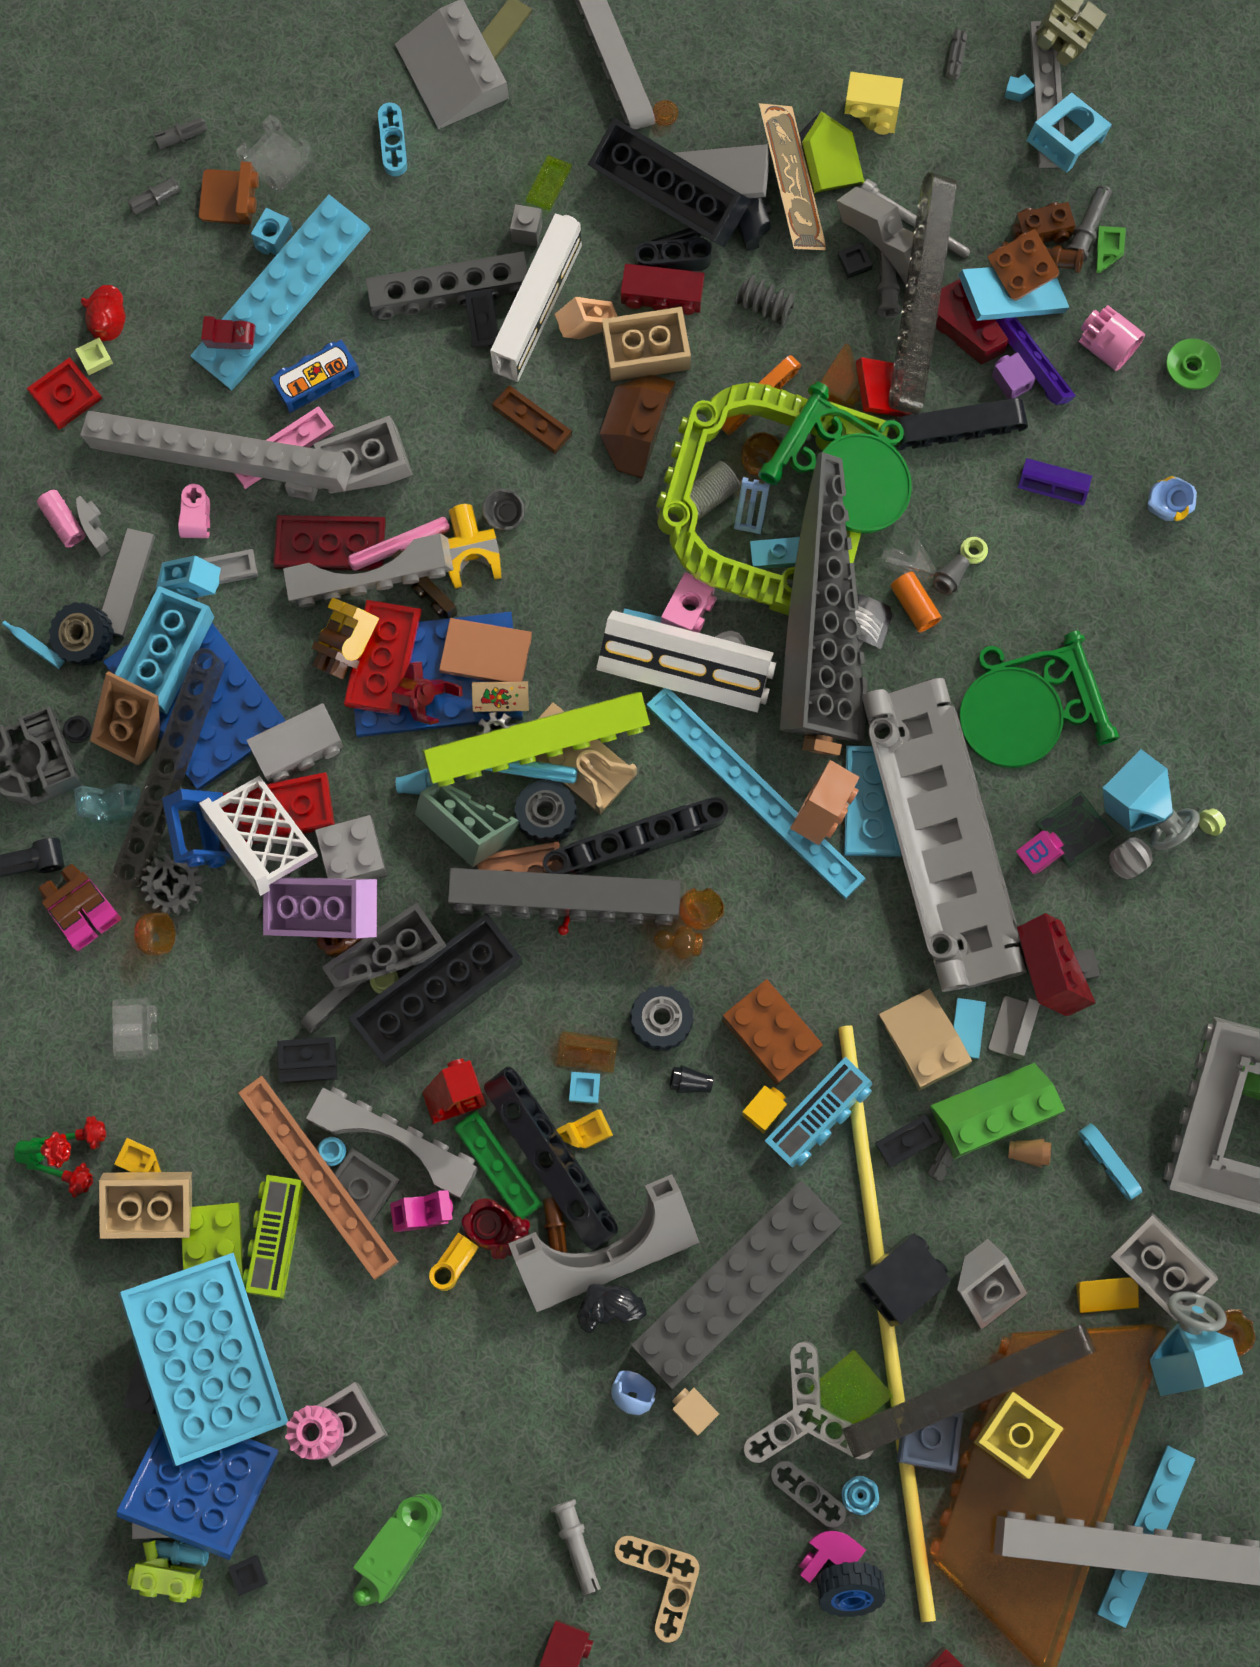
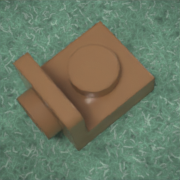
(821, 745)

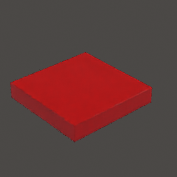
(875, 385)
(64, 393)

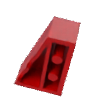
(453, 1092)

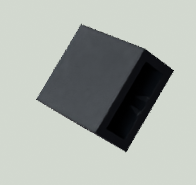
(903, 1279)

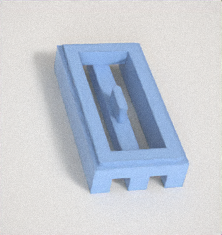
(755, 486)

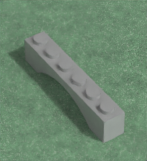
(422, 558)
(341, 1116)

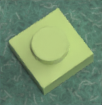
(94, 356)

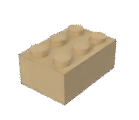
(646, 344)

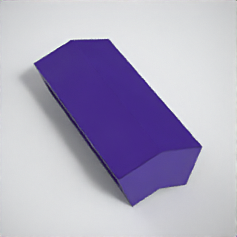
(1055, 481)

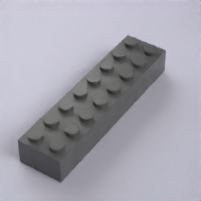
(564, 896)
(736, 1285)

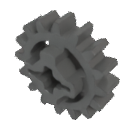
(160, 885)

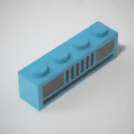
(819, 1112)

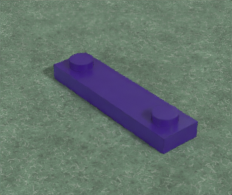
(1054, 385)

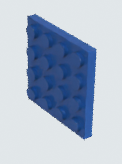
(201, 1499)

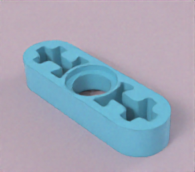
(385, 131)
(1115, 1167)

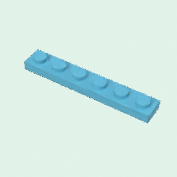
(1154, 1513)

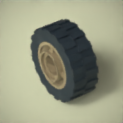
(95, 639)

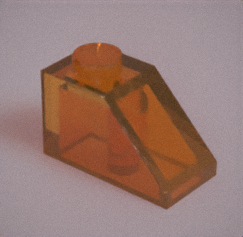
(842, 379)

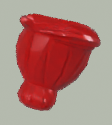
(105, 313)

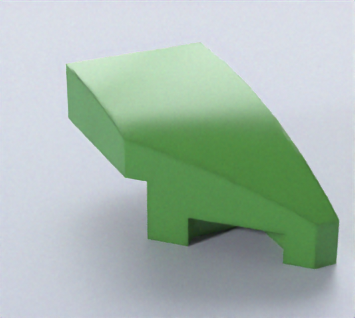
(1109, 246)

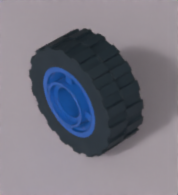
(851, 1589)

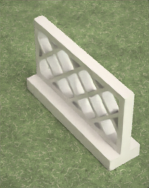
(241, 850)

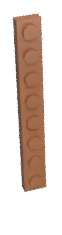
(318, 1178)

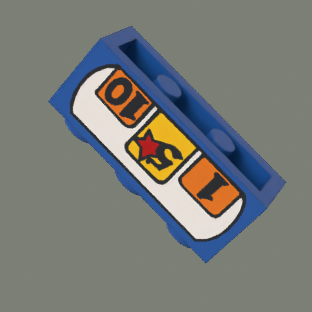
(315, 375)

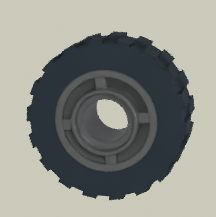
(543, 795)

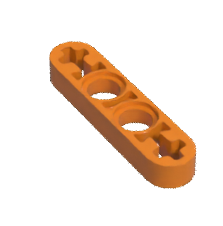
(776, 378)

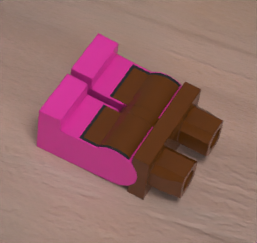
(71, 901)

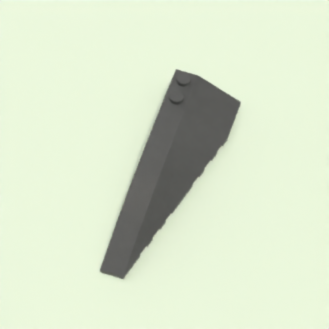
(822, 646)

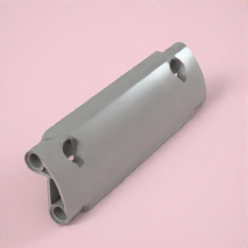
(944, 835)

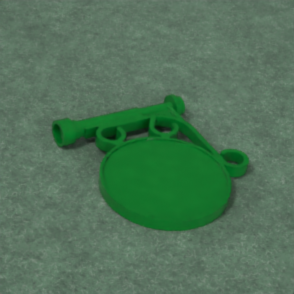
(874, 471)
(1016, 714)

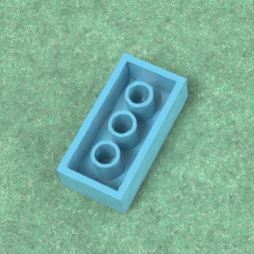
(165, 645)

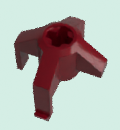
(419, 692)

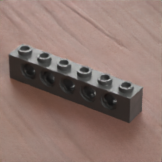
(437, 277)

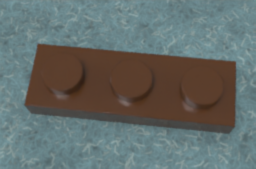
(532, 419)

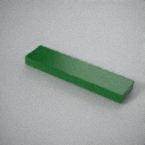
(498, 1165)

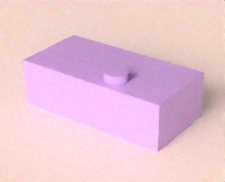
(321, 908)

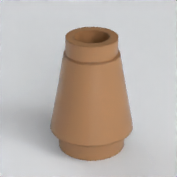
(1031, 1152)

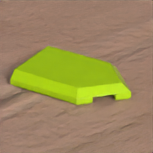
(831, 155)

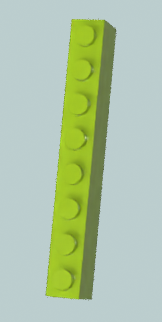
(534, 738)

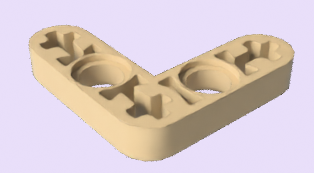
(675, 1580)

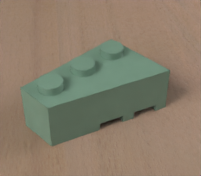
(464, 824)

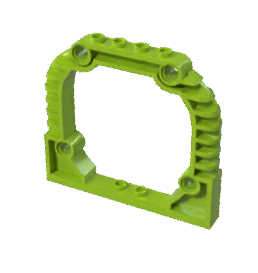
(690, 550)

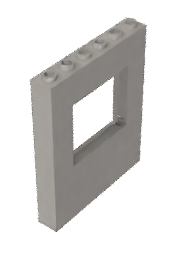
(1211, 1117)

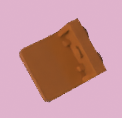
(229, 195)
(1023, 265)

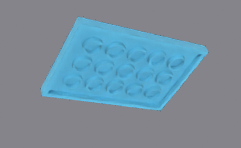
(203, 1359)

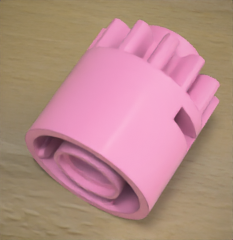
(1110, 337)
(330, 1434)

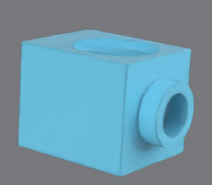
(271, 222)

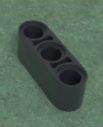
(682, 248)

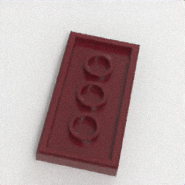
(325, 540)

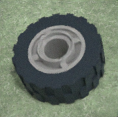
(669, 1002)

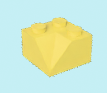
(874, 101)
(1018, 1435)

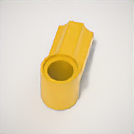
(454, 1259)

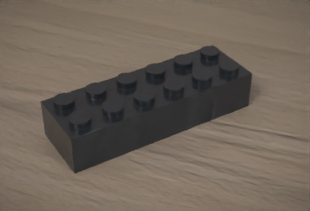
(669, 182)
(436, 990)

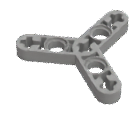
(794, 1418)

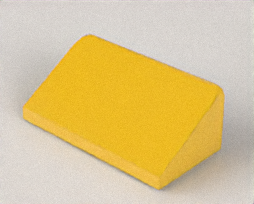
(1107, 1295)

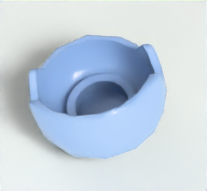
(633, 1382)

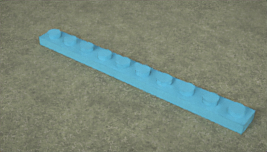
(753, 791)

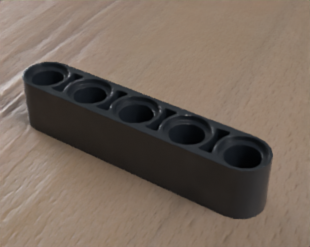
(962, 422)

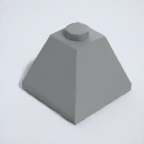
(988, 1283)

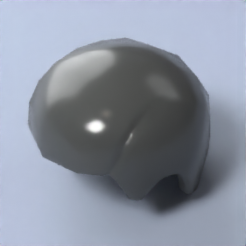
(503, 503)

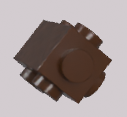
(1051, 222)

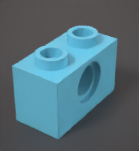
(189, 577)

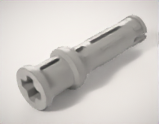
(572, 1531)

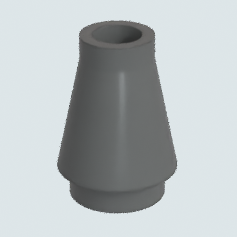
(950, 576)

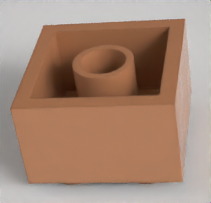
(826, 803)

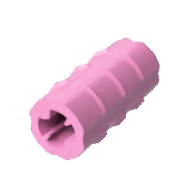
(61, 518)

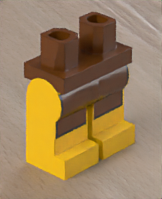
(343, 638)

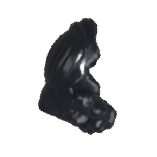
(609, 1302)

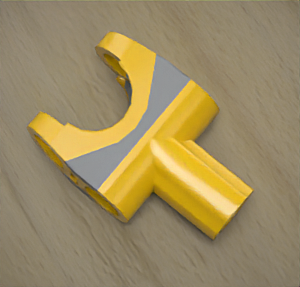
(471, 544)

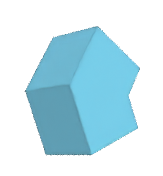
(1019, 88)

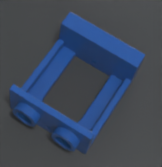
(189, 801)

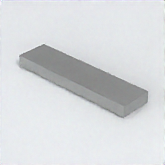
(127, 579)

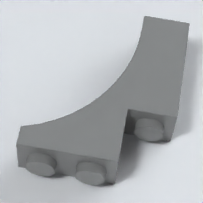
(879, 223)

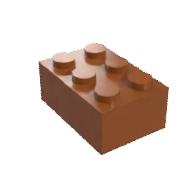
(771, 1032)

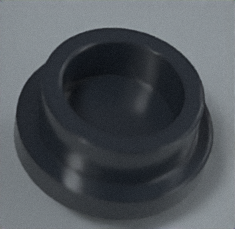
(77, 729)

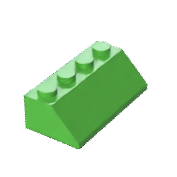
(997, 1110)

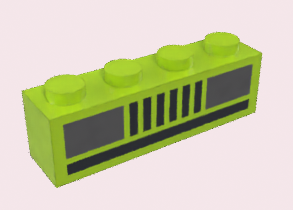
(274, 1236)

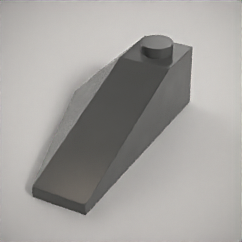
(398, 945)

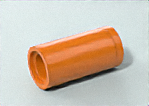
(916, 601)

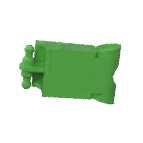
(396, 1548)

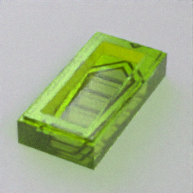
(549, 182)

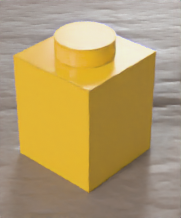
(765, 1108)

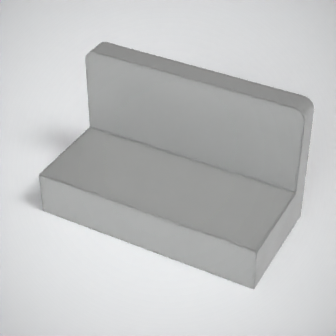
(1014, 1027)

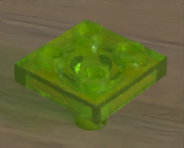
(852, 1389)

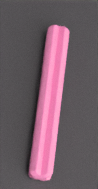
(392, 545)

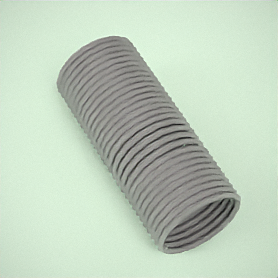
(718, 477)

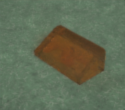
(587, 1051)

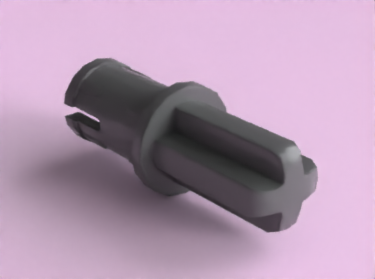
(180, 133)
(154, 196)

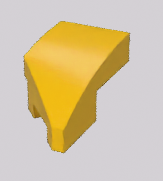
(586, 1131)
(137, 1158)

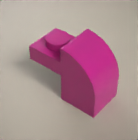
(421, 1212)
(832, 1546)

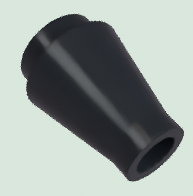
(689, 1080)

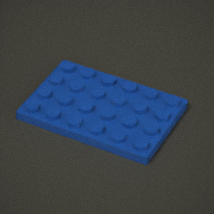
(448, 708)
(235, 715)

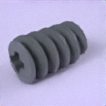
(765, 300)

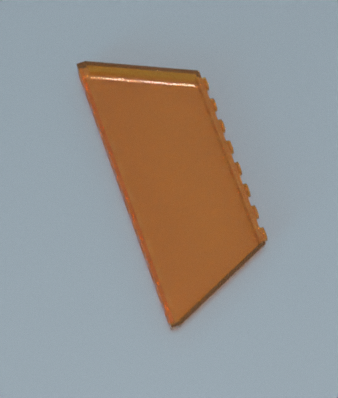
(1099, 1409)

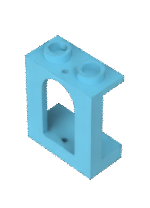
(1056, 145)

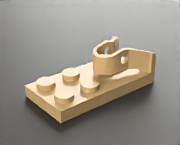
(599, 770)

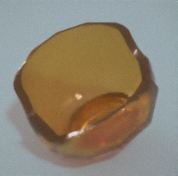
(758, 445)
(693, 905)
(154, 923)
(1243, 1327)

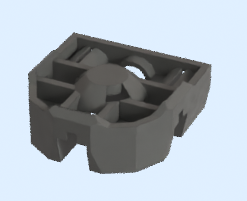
(56, 776)

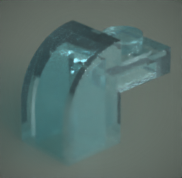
(107, 804)

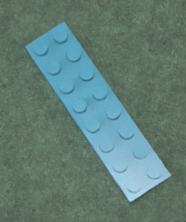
(286, 287)

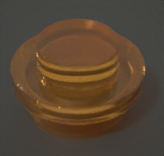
(665, 112)

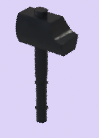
(751, 226)

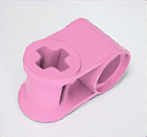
(194, 517)

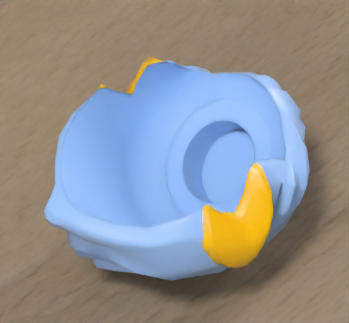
(1172, 499)

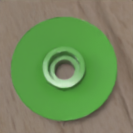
(1200, 355)

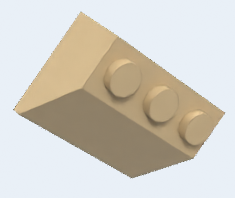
(145, 1205)

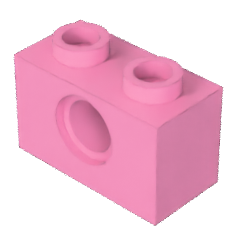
(689, 592)

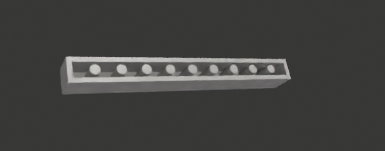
(216, 451)
(1128, 1548)

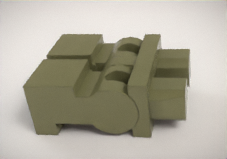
(1068, 28)

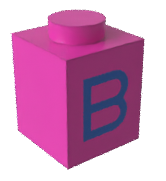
(1041, 851)

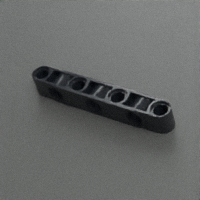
(637, 837)
(564, 1175)

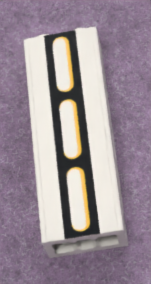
(536, 297)
(686, 661)

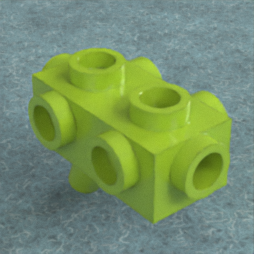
(158, 1577)

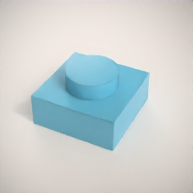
(584, 1087)

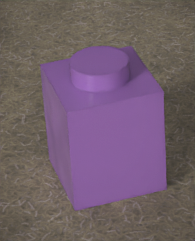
(1013, 375)

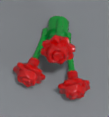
(57, 1151)

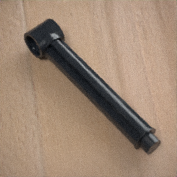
(43, 856)

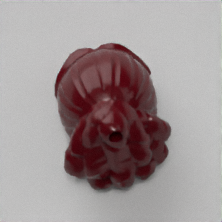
(493, 1227)

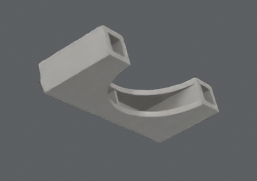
(658, 1234)

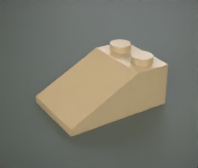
(925, 1039)

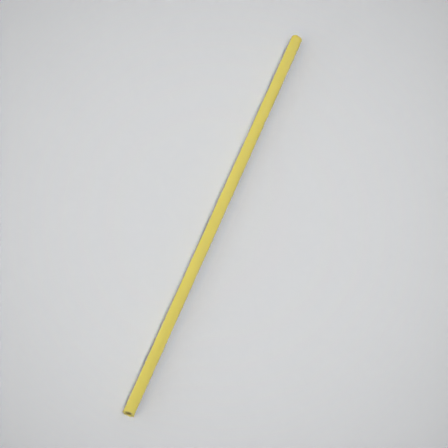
(889, 1341)

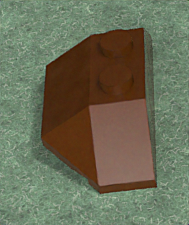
(635, 422)

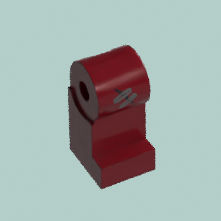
(227, 333)

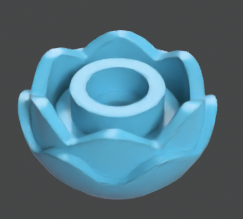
(867, 1502)

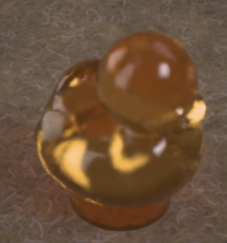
(683, 942)

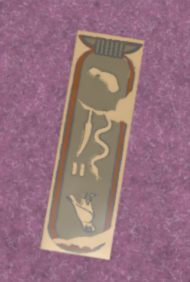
(792, 177)

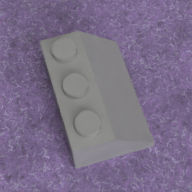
(296, 744)
(1162, 1263)

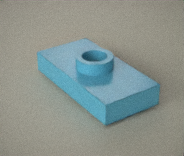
(774, 552)

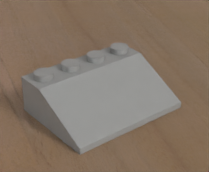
(452, 65)

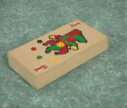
(500, 696)

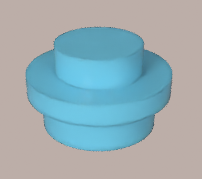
(332, 1150)

